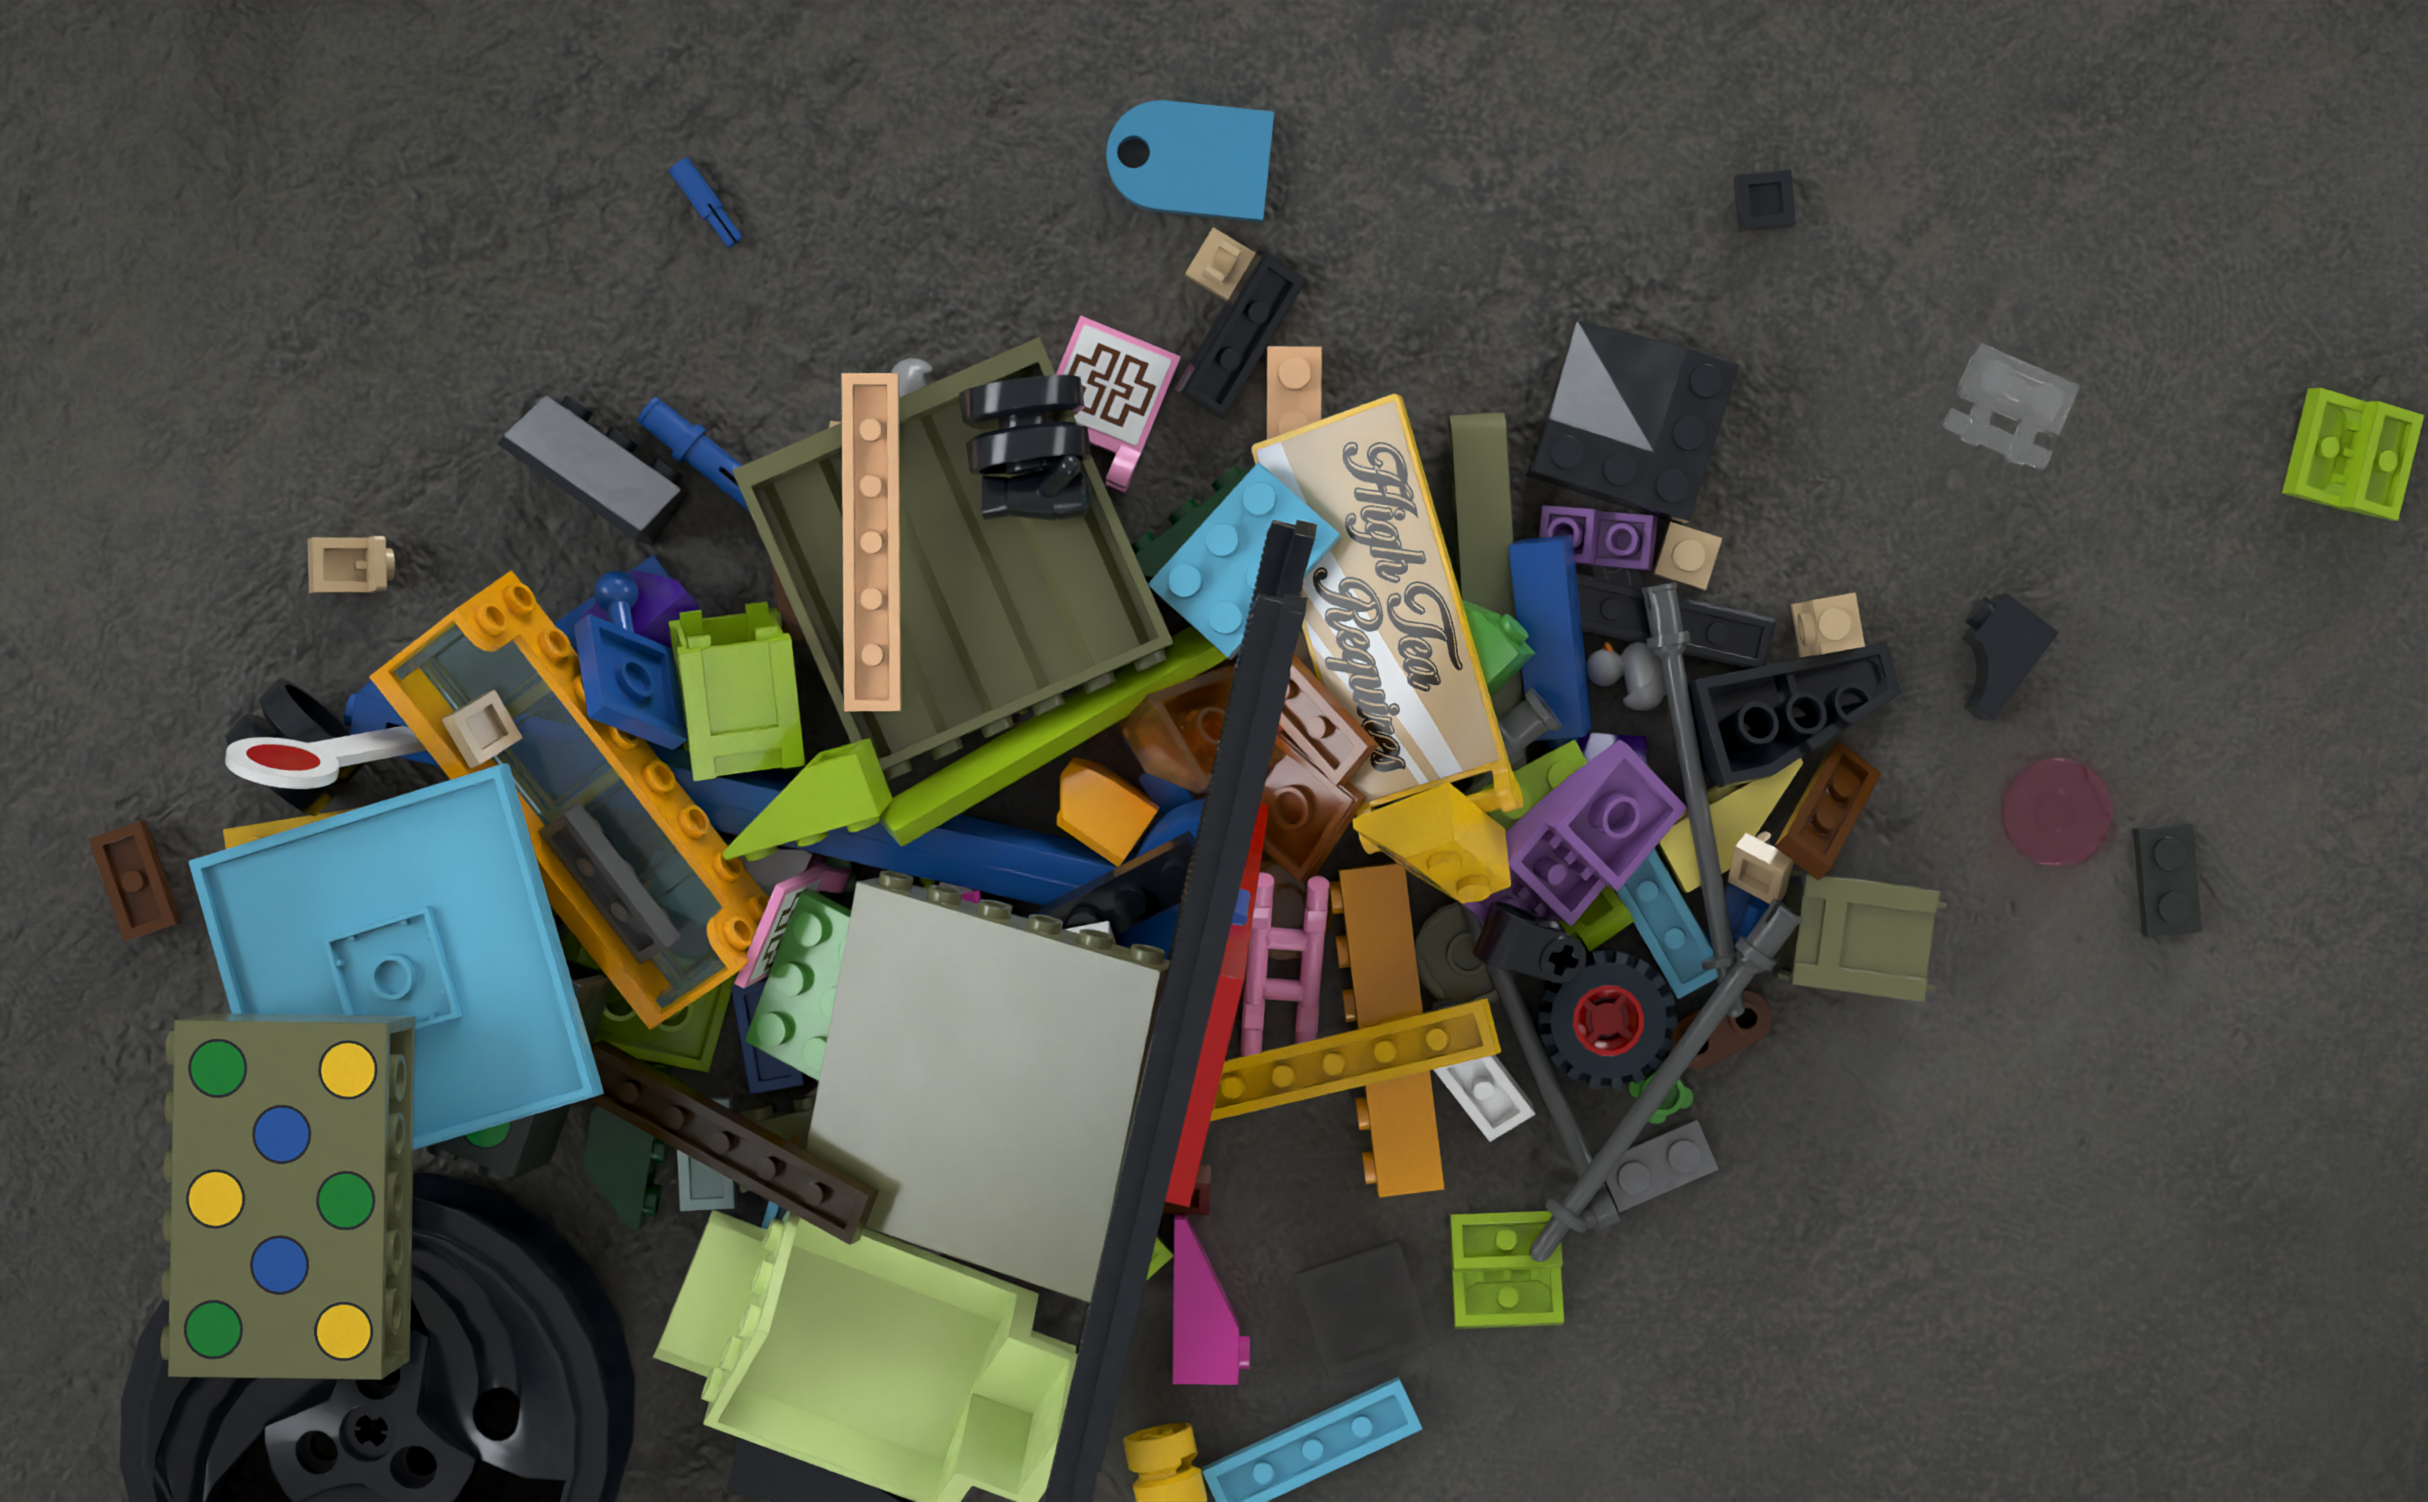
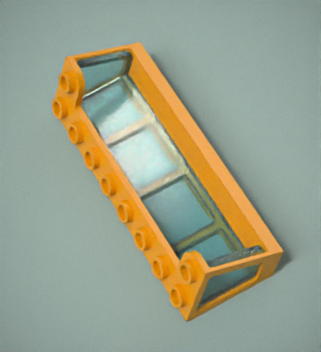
(568, 759)

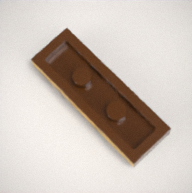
(1828, 810)

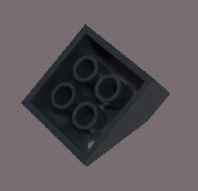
(1633, 421)

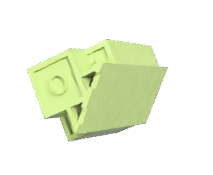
(871, 1359)

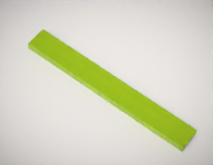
(1041, 740)

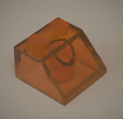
(1180, 727)

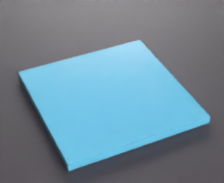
(417, 914)

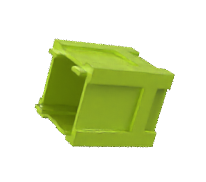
(737, 692)

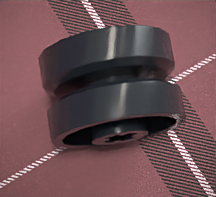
(1024, 418)
(299, 717)

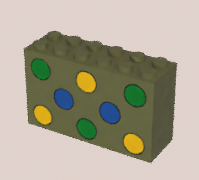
(289, 1196)

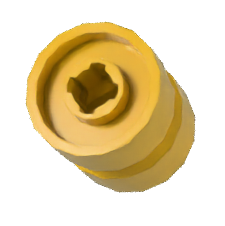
(1164, 1464)

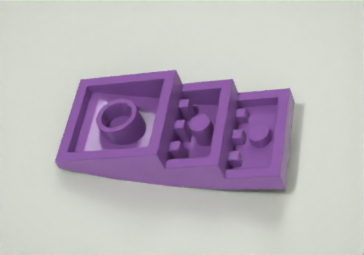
(1585, 837)

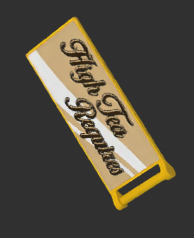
(1389, 610)

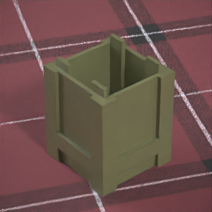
(1859, 936)

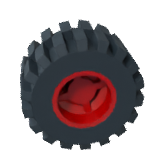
(1608, 1020)

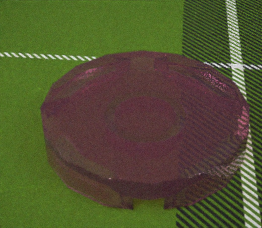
(2056, 812)

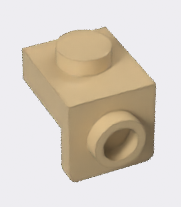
(349, 565)

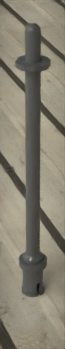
(1669, 644)
(1753, 956)

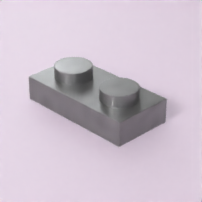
(1660, 1165)

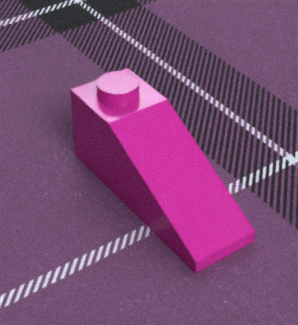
(1204, 1322)

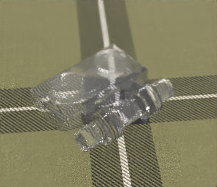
(2016, 391)

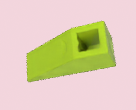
(830, 792)

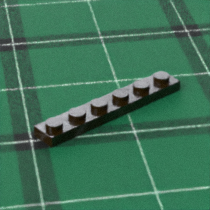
(732, 1144)

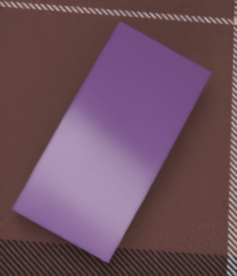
(1604, 537)

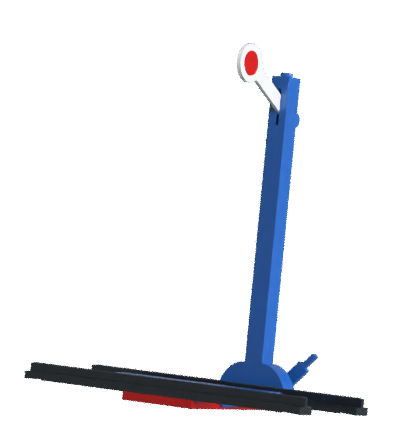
(1201, 937)

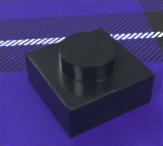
(1764, 200)

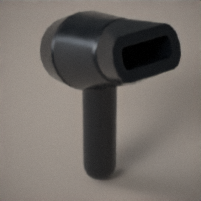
(1043, 495)

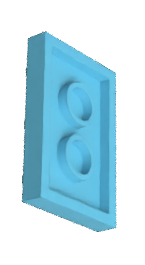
(1218, 565)

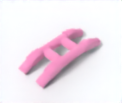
(1264, 937)

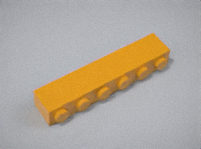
(1387, 988)

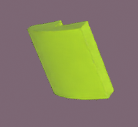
(2353, 454)
(1497, 1278)

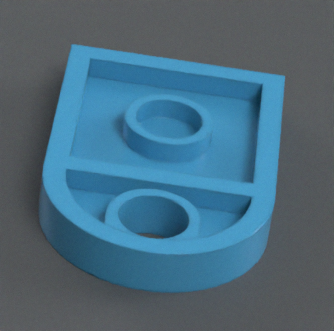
(1199, 160)

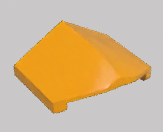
(1102, 809)

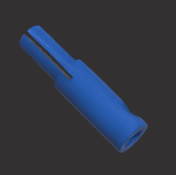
(703, 199)

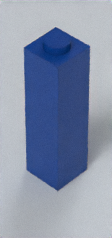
(1550, 613)

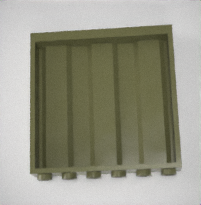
(989, 607)

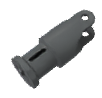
(1520, 729)

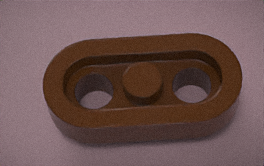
(1727, 1036)

